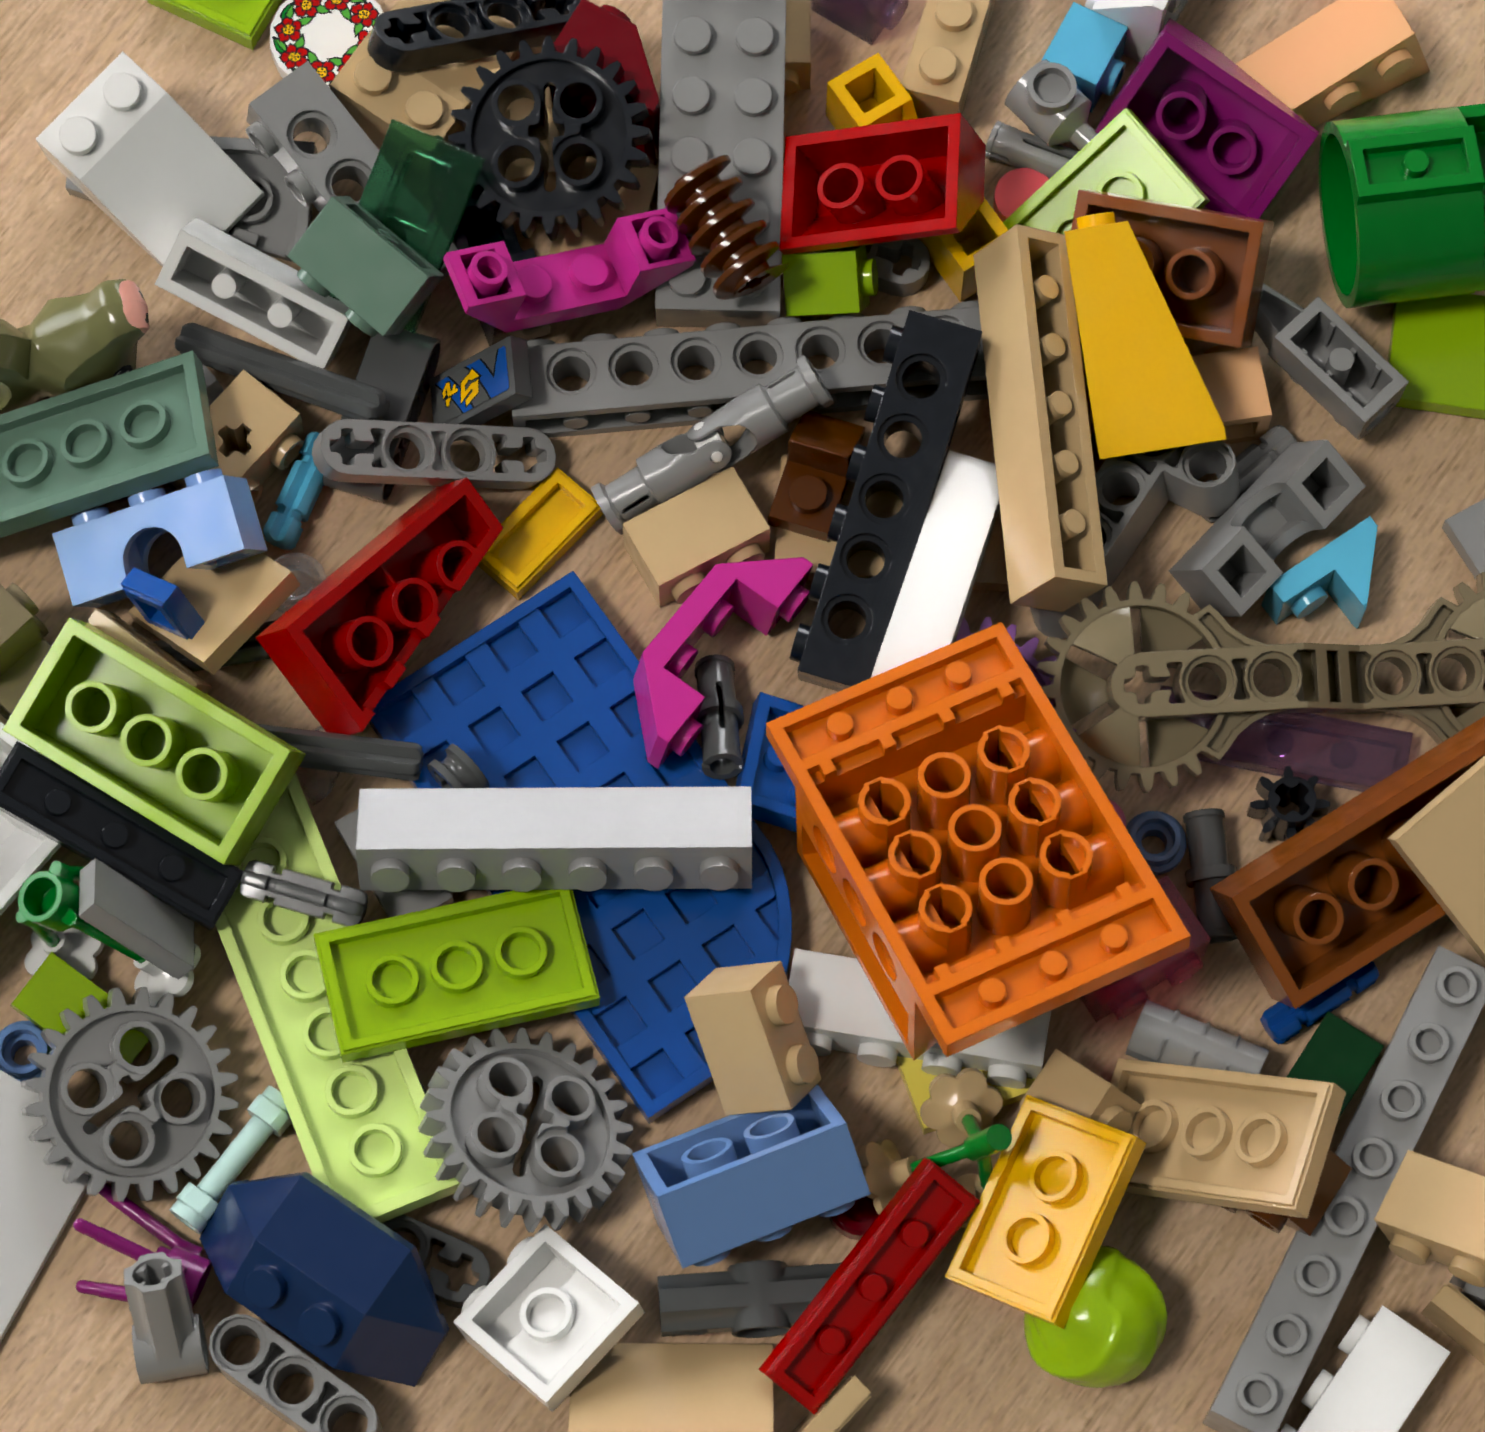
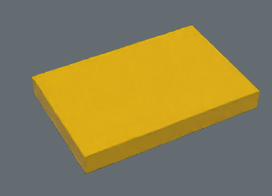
(1045, 1211)

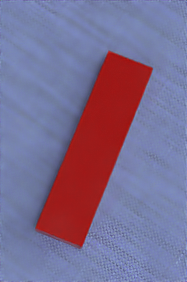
(869, 1285)

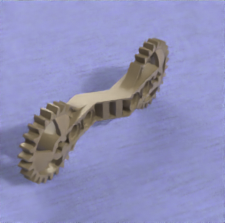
(1315, 675)

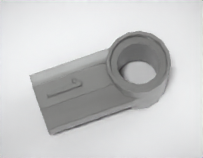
(165, 1332)

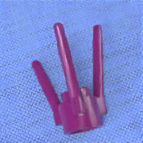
(194, 1266)

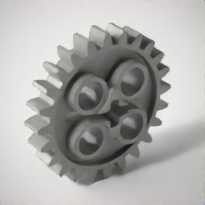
(94, 1047)
(582, 1145)

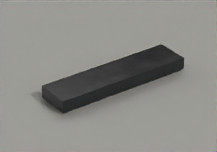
(118, 836)

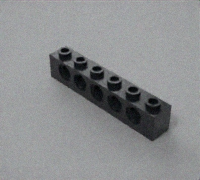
(949, 355)

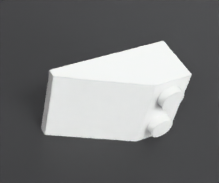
(146, 160)

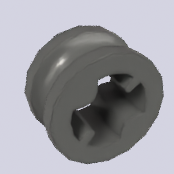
(457, 770)

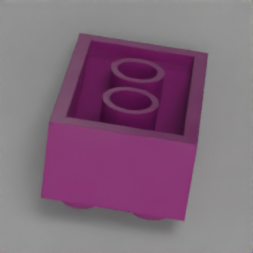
(1214, 121)

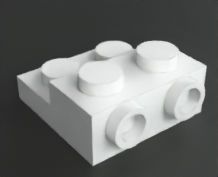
(547, 1317)

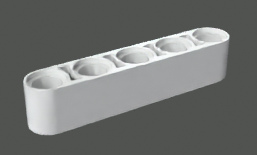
(943, 562)

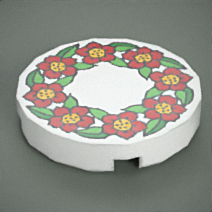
(320, 33)

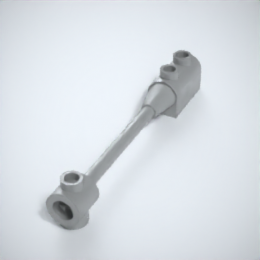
(1307, 343)

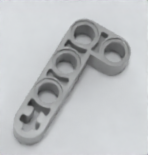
(1152, 484)

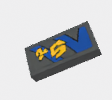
(483, 384)

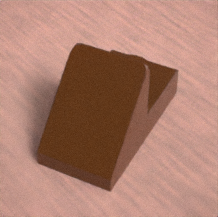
(814, 474)

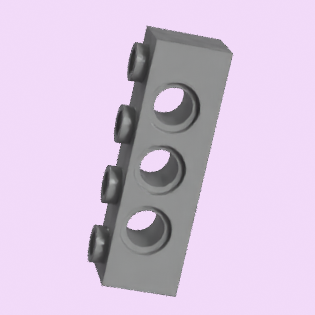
(307, 104)

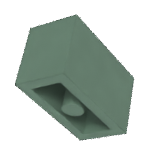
(363, 267)

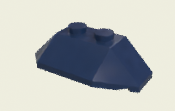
(326, 1276)

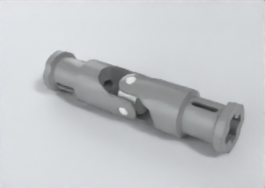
(704, 450)

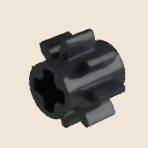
(1282, 793)

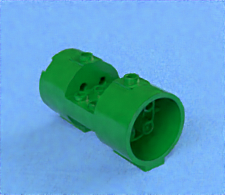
(1404, 205)

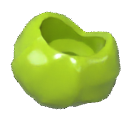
(1109, 1330)

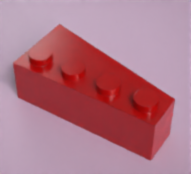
(368, 616)

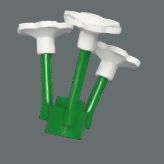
(51, 909)

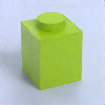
(829, 281)

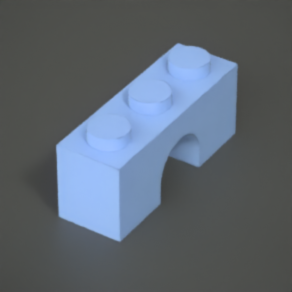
(209, 519)

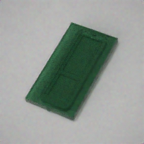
(420, 192)

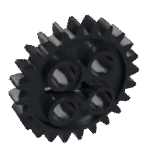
(604, 134)

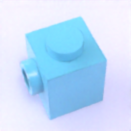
(1091, 50)

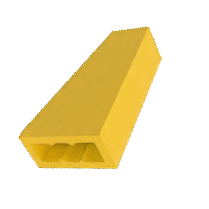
(1135, 358)

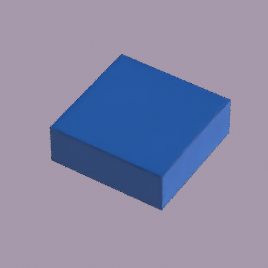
(162, 604)

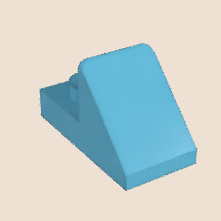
(1339, 568)

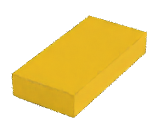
(540, 533)

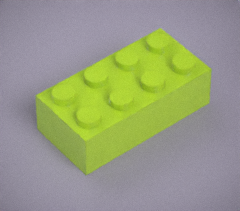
(154, 742)

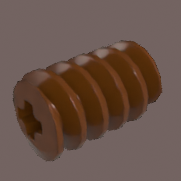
(721, 230)

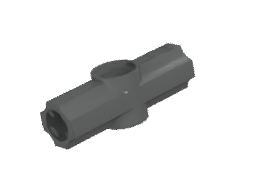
(746, 1299)

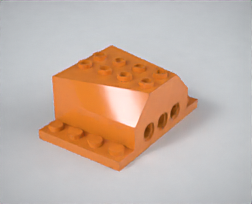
(968, 845)

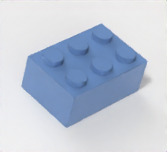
(750, 1178)

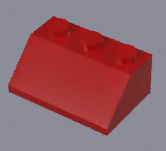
(880, 183)

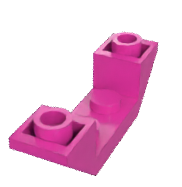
(570, 284)
(754, 591)

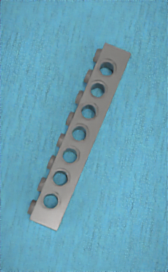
(724, 349)
(1374, 1145)

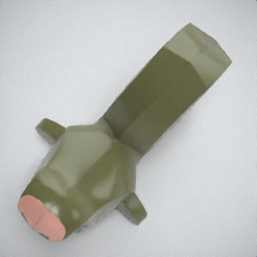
(72, 344)

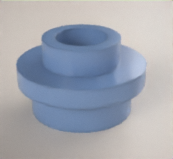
(1168, 830)
(14, 1037)

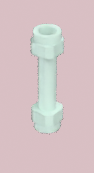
(198, 1203)

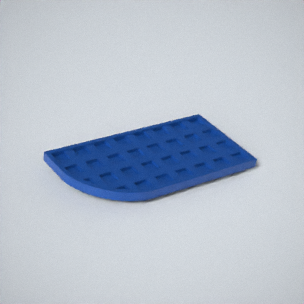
(555, 706)

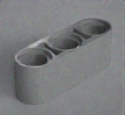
(275, 1363)

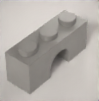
(1237, 553)

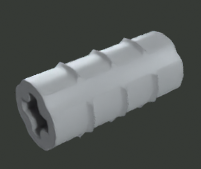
(1180, 1040)

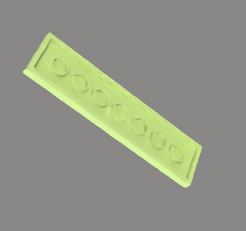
(350, 1116)

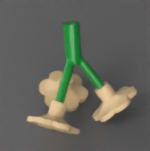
(960, 1112)

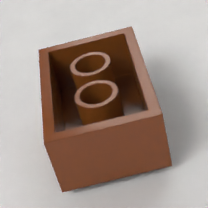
(1201, 258)

